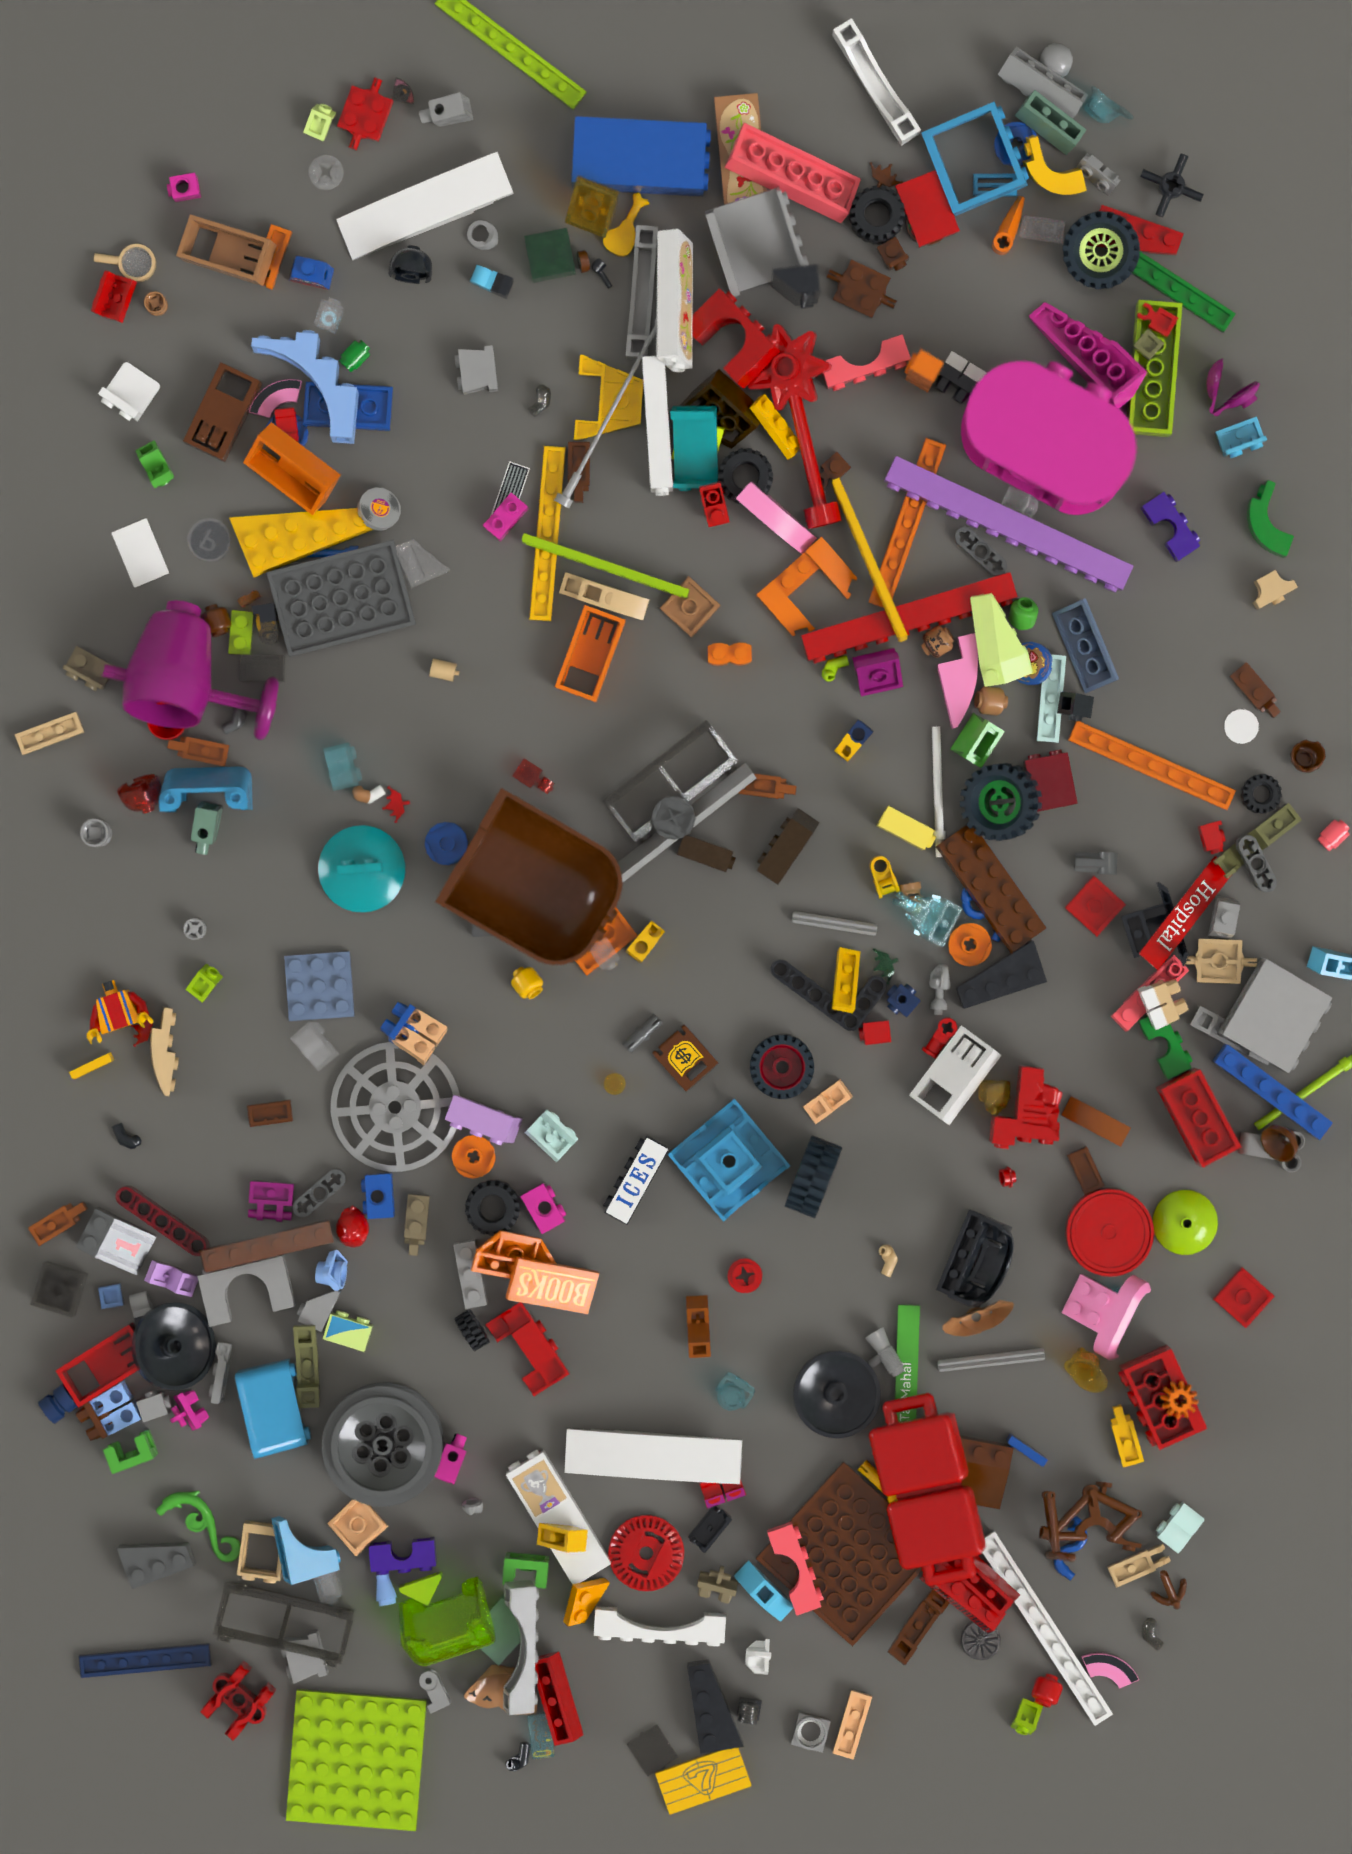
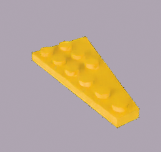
(287, 537)

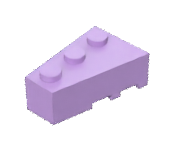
(482, 1120)

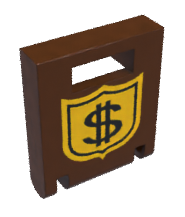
(682, 1055)

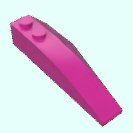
(1091, 354)

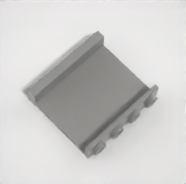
(755, 239)
(1275, 1015)

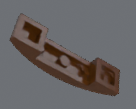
(917, 1626)

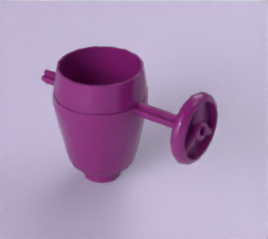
(175, 668)

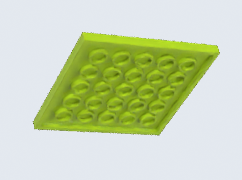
(356, 1760)

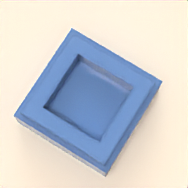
(110, 1296)

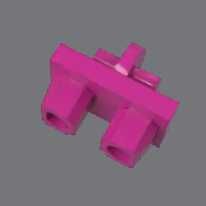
(194, 1419)

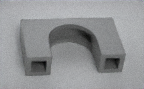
(271, 1271)

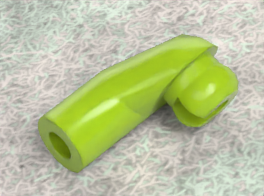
(831, 667)

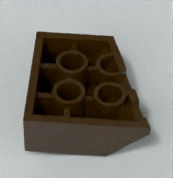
(732, 406)

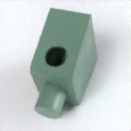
(207, 817)

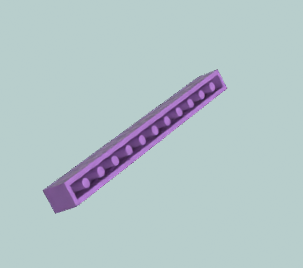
(1008, 523)

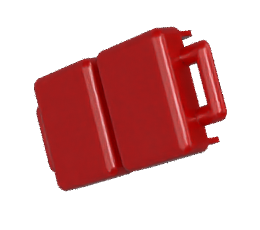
(924, 1468)

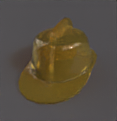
(1086, 1371)

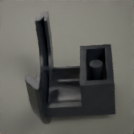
(1144, 923)

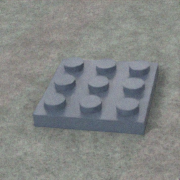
(319, 986)

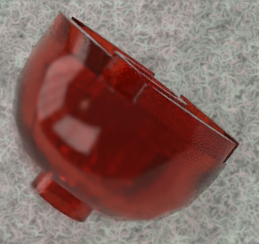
(141, 794)

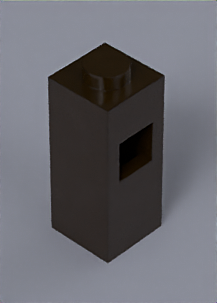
(706, 853)

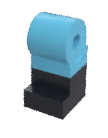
(492, 281)

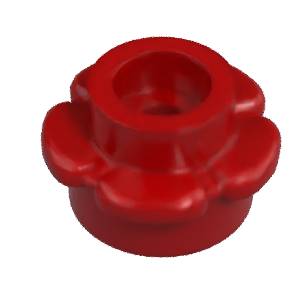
(1007, 1177)

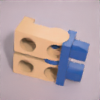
(414, 1032)

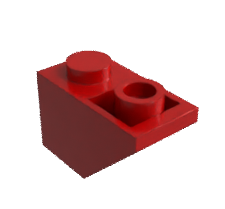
(714, 504)

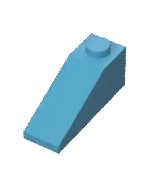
(1330, 963)

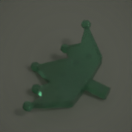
(885, 964)

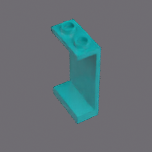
(694, 446)

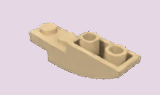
(604, 596)
(162, 1060)

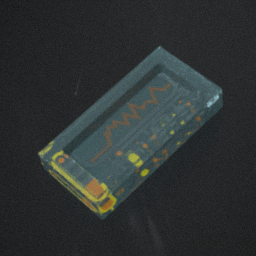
(540, 1736)

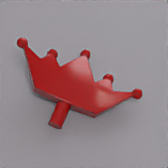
(396, 804)
(143, 1032)

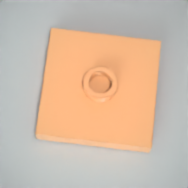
(357, 1526)

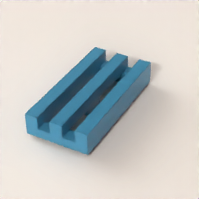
(976, 185)

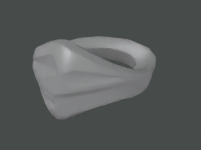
(492, 239)

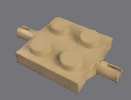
(1220, 961)

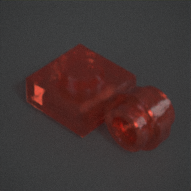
(528, 774)

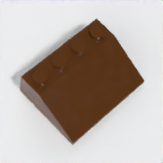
(988, 1469)

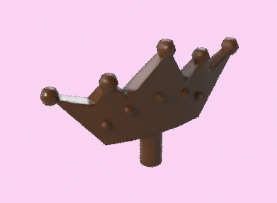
(884, 176)

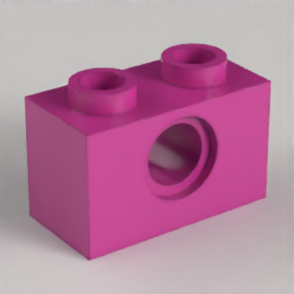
(505, 517)
(548, 1220)

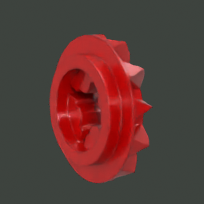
(753, 1280)

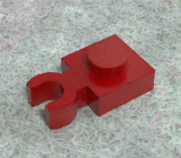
(1161, 321)

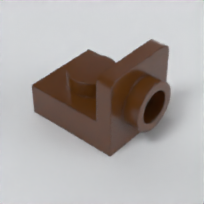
(893, 254)

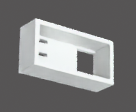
(956, 1074)

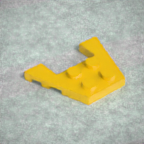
(628, 409)

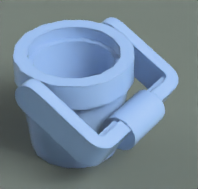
(332, 1272)

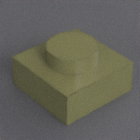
(1148, 344)

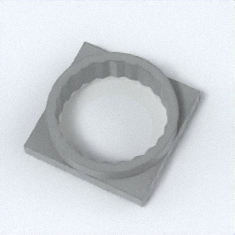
(817, 1745)

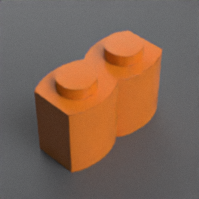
(723, 654)

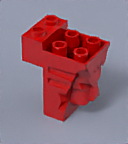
(1034, 1112)

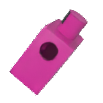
(447, 1469)

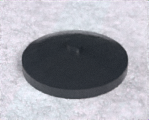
(173, 1346)
(836, 1394)

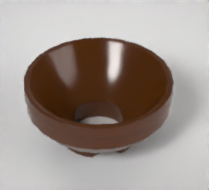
(1276, 1145)

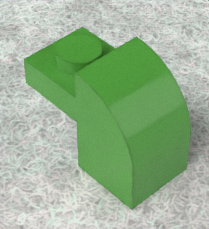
(155, 464)

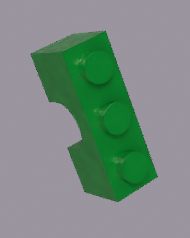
(1175, 1059)

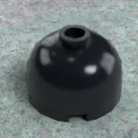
(411, 265)

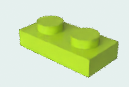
(241, 632)

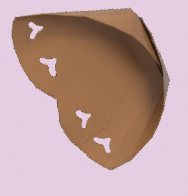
(987, 1321)
(491, 1684)

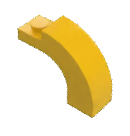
(1061, 183)

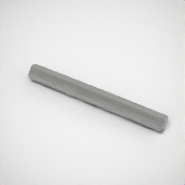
(991, 1359)

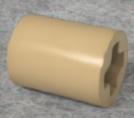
(443, 670)

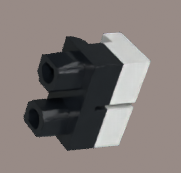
(951, 371)

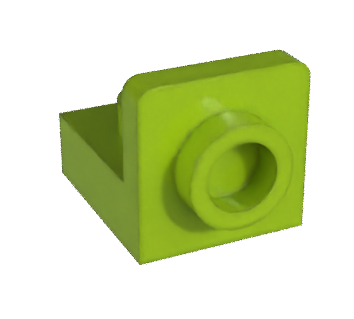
(204, 982)
(1027, 1717)

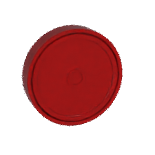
(1109, 1232)

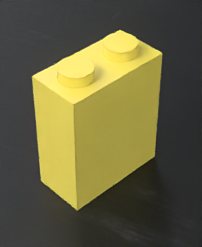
(906, 828)

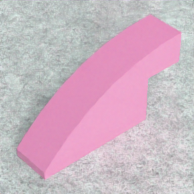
(776, 517)
(959, 679)

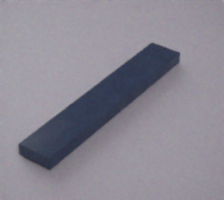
(145, 1660)

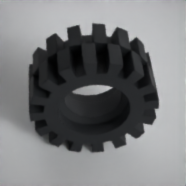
(1271, 784)
(472, 1330)

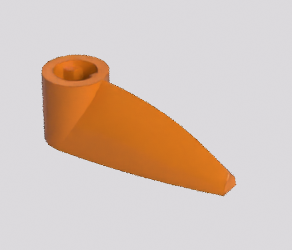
(1009, 227)

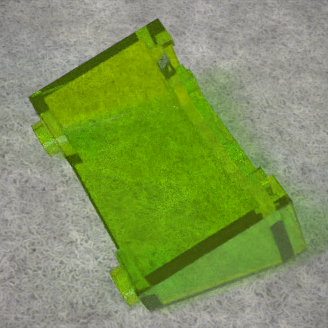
(446, 1626)

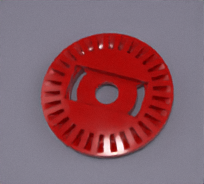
(626, 1548)

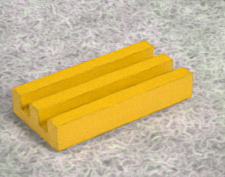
(91, 1066)

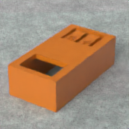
(296, 473)
(591, 653)

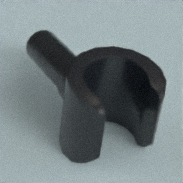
(597, 266)

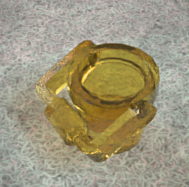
(994, 1093)

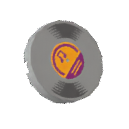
(379, 508)

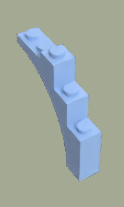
(324, 372)

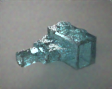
(932, 917)

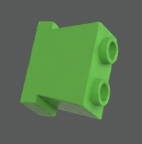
(977, 740)

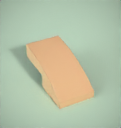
(827, 1101)

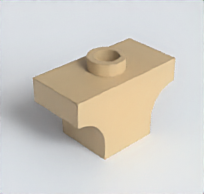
(1271, 589)

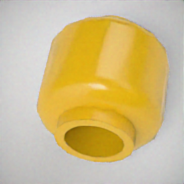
(527, 982)

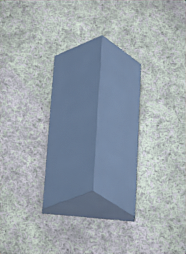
(1085, 646)

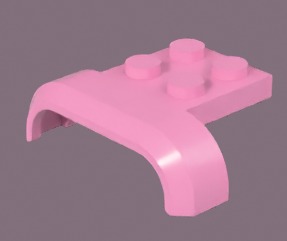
(1105, 1310)

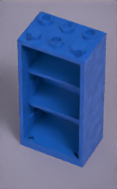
(642, 155)

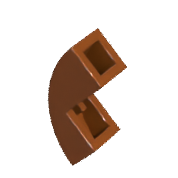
(698, 1326)

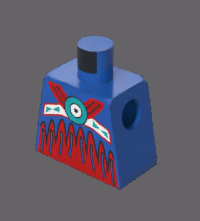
(311, 272)

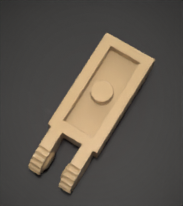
(1136, 1566)

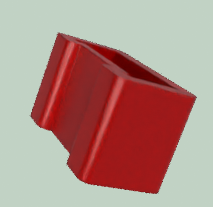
(287, 421)

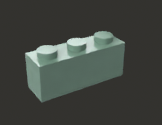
(1050, 122)

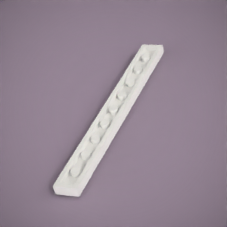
(1047, 1631)

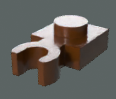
(834, 468)

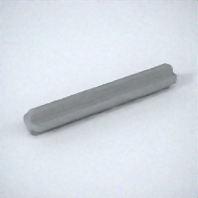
(834, 923)

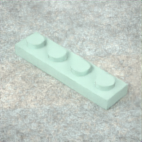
(1048, 718)

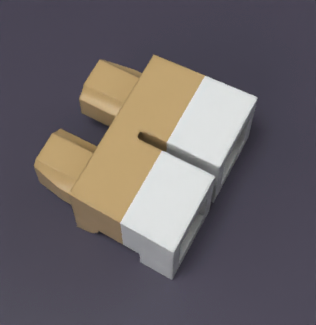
(1159, 1003)

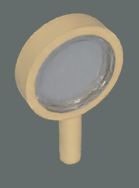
(134, 262)

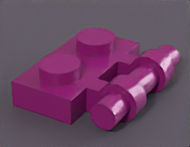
(273, 1194)

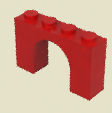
(757, 349)

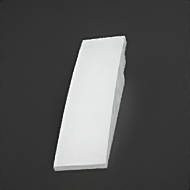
(425, 206)
(653, 1456)

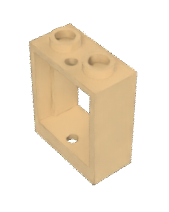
(252, 1573)

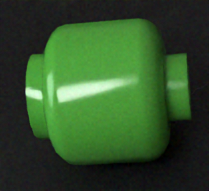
(1023, 613)

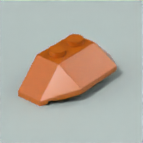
(499, 1253)

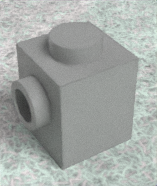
(154, 1405)

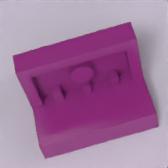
(878, 671)

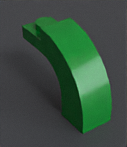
(1262, 530)

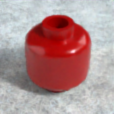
(1047, 1690)

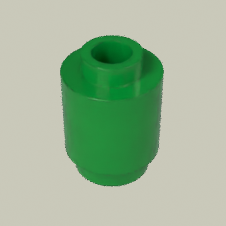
(354, 355)

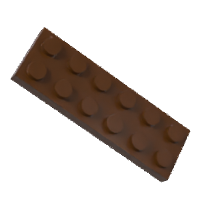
(991, 888)

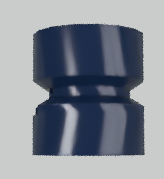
(56, 1405)

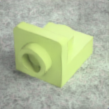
(319, 121)

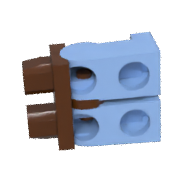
(103, 1415)

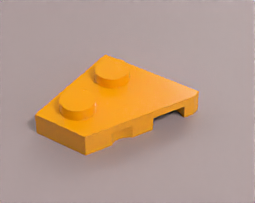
(583, 1600)

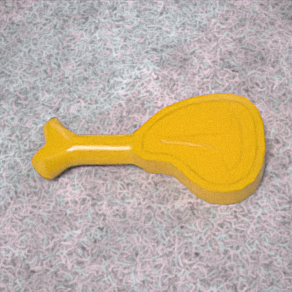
(621, 239)

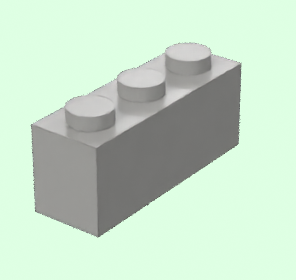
(471, 1282)

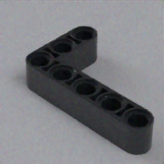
(826, 998)

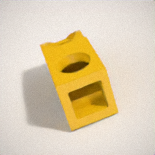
(645, 941)

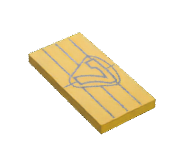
(703, 1779)

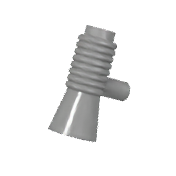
(886, 1353)

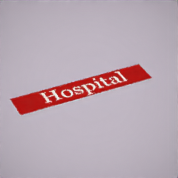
(1184, 915)

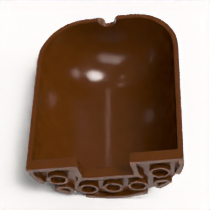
(534, 883)

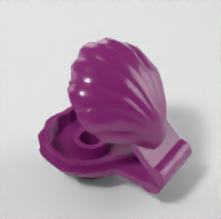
(1243, 397)

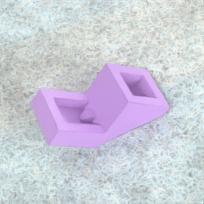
(171, 1278)

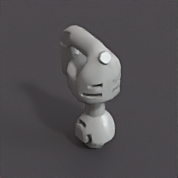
(939, 981)

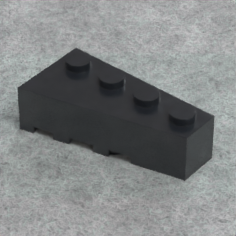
(1009, 975)
(712, 1715)

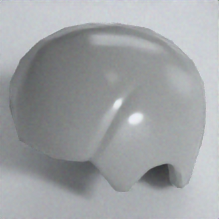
(1057, 58)

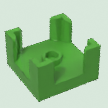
(117, 1459)
(526, 1562)

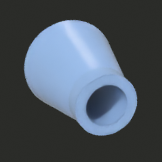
(385, 1591)

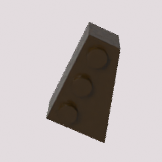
(787, 846)

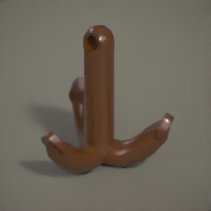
(1173, 1598)

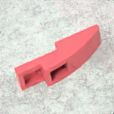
(1133, 1007)

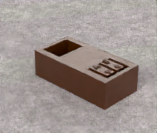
(222, 412)

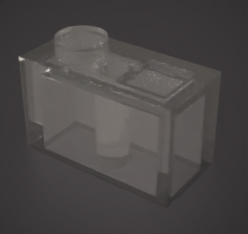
(315, 1045)

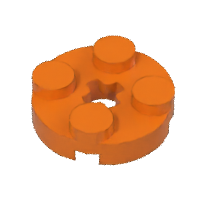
(958, 949)
(462, 1160)

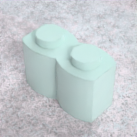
(1179, 1526)

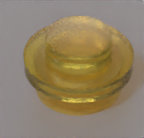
(614, 1083)

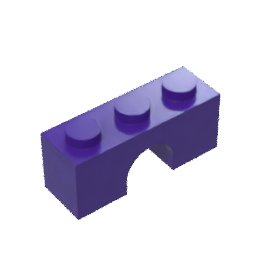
(1163, 509)
(384, 1559)

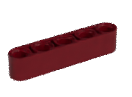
(151, 1219)

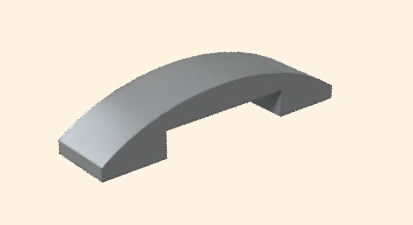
(1211, 1023)

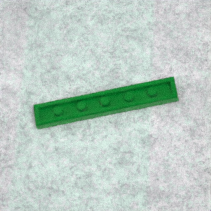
(1183, 292)

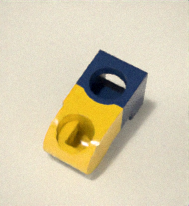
(853, 740)

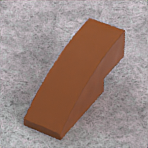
(1095, 1121)

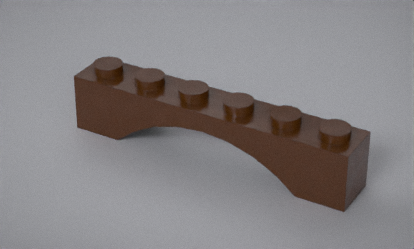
(266, 1246)

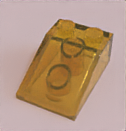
(592, 207)

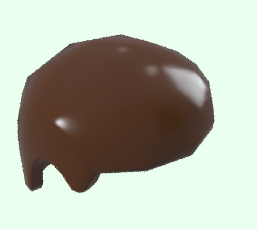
(1307, 756)

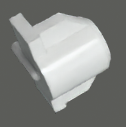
(758, 1657)

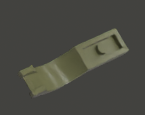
(1265, 835)

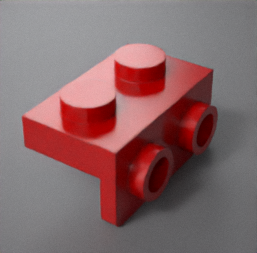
(113, 296)

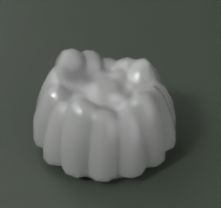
(472, 1506)

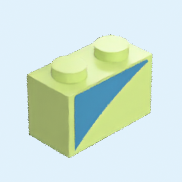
(348, 1331)

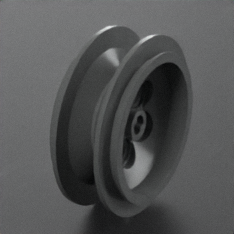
(357, 1474)

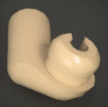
(890, 1259)

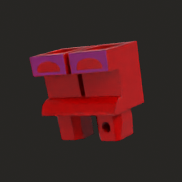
(714, 1495)

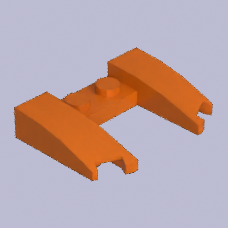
(816, 557)

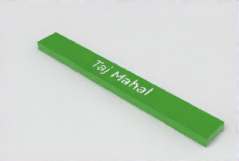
(907, 1350)

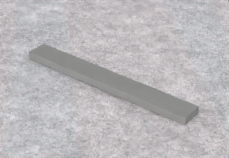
(702, 807)

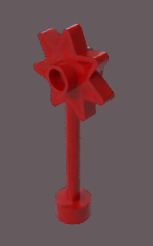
(791, 380)

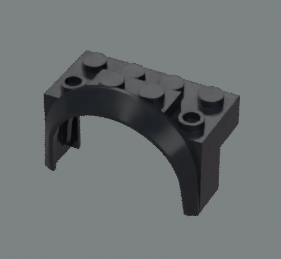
(990, 1267)

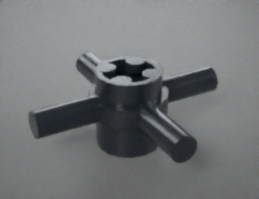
(1174, 176)

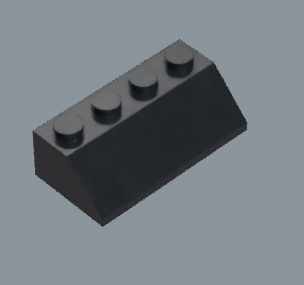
(798, 284)

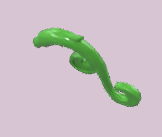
(208, 1521)

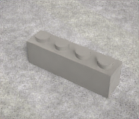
(1032, 75)

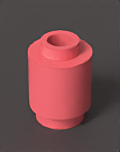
(1334, 834)

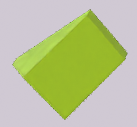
(422, 1588)

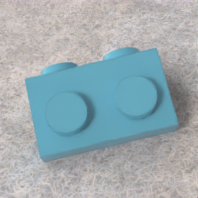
(1240, 437)

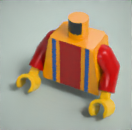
(116, 1011)

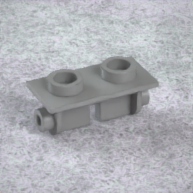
(1105, 180)

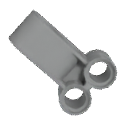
(1252, 1146)

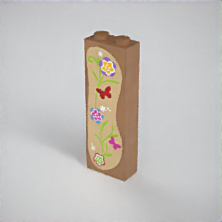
(730, 115)

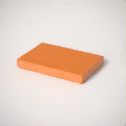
(619, 935)

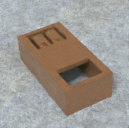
(229, 250)

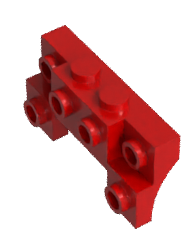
(534, 1344)

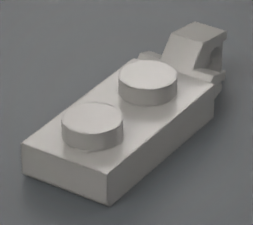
(221, 1372)

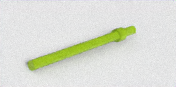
(1344, 1065)

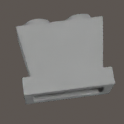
(476, 370)
(304, 1666)

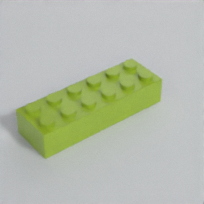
(1153, 403)

